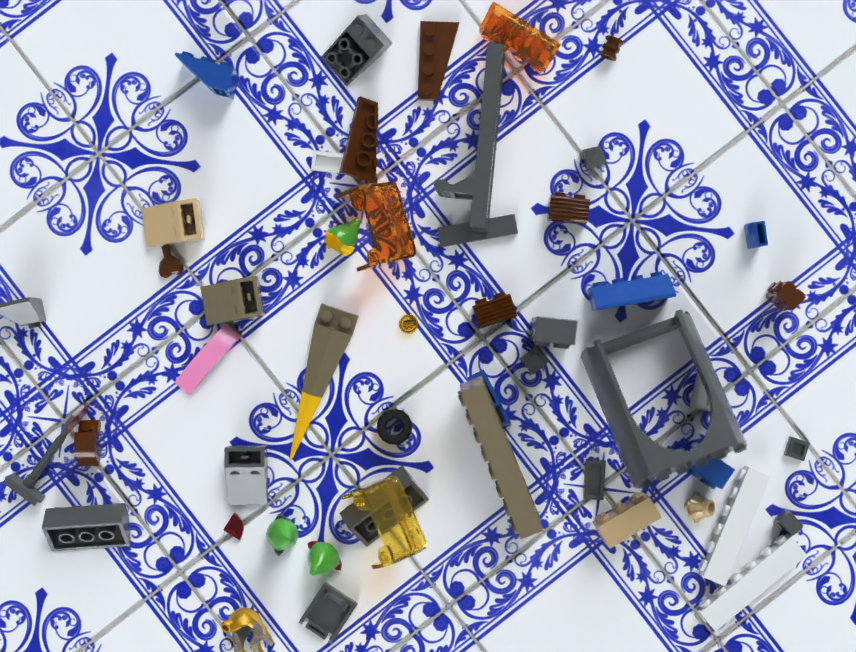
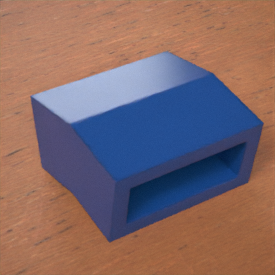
(756, 234)

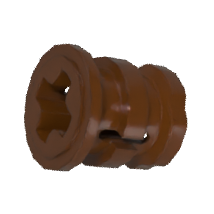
(611, 48)

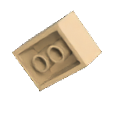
(626, 519)

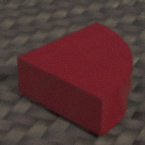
(235, 526)

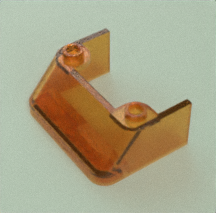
(386, 223)

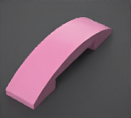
(207, 358)

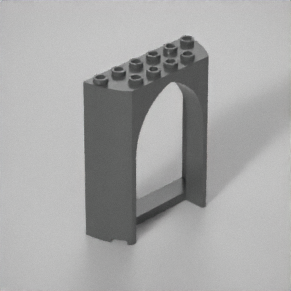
(641, 455)

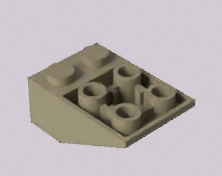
(232, 300)

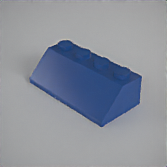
(630, 292)

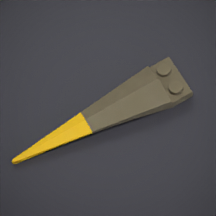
(328, 343)

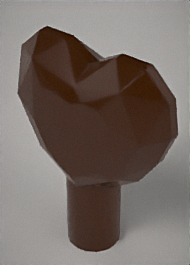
(169, 264)

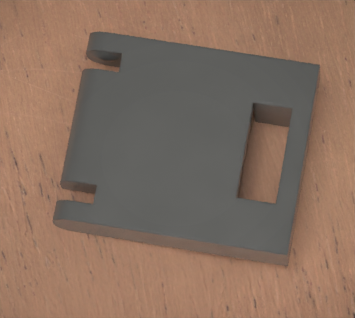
(326, 614)

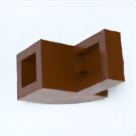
(87, 443)

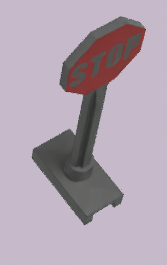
(25, 487)

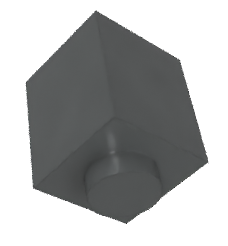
(533, 360)

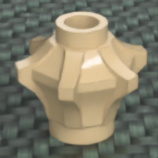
(699, 507)

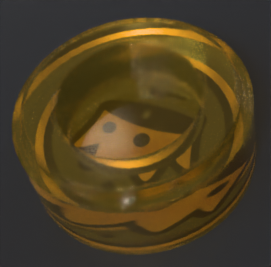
(408, 323)

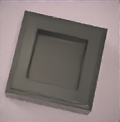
(796, 448)

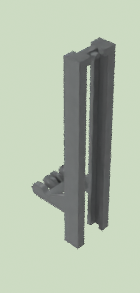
(479, 186)

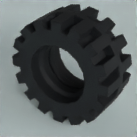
(385, 435)

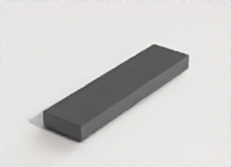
(463, 233)

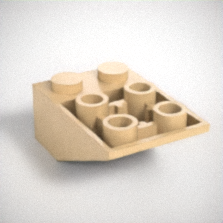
(173, 223)

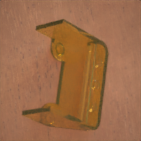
(392, 518)

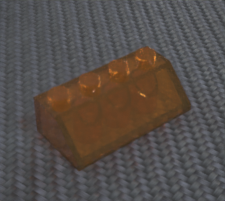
(519, 38)

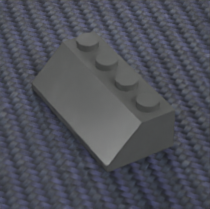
(361, 522)
(87, 527)

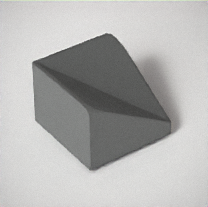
(593, 157)
(788, 522)

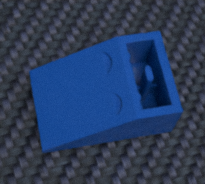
(219, 78)
(713, 474)

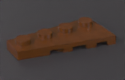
(434, 54)
(360, 149)

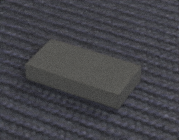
(594, 479)

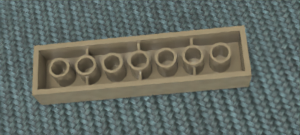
(502, 461)

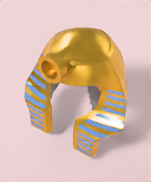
(242, 623)

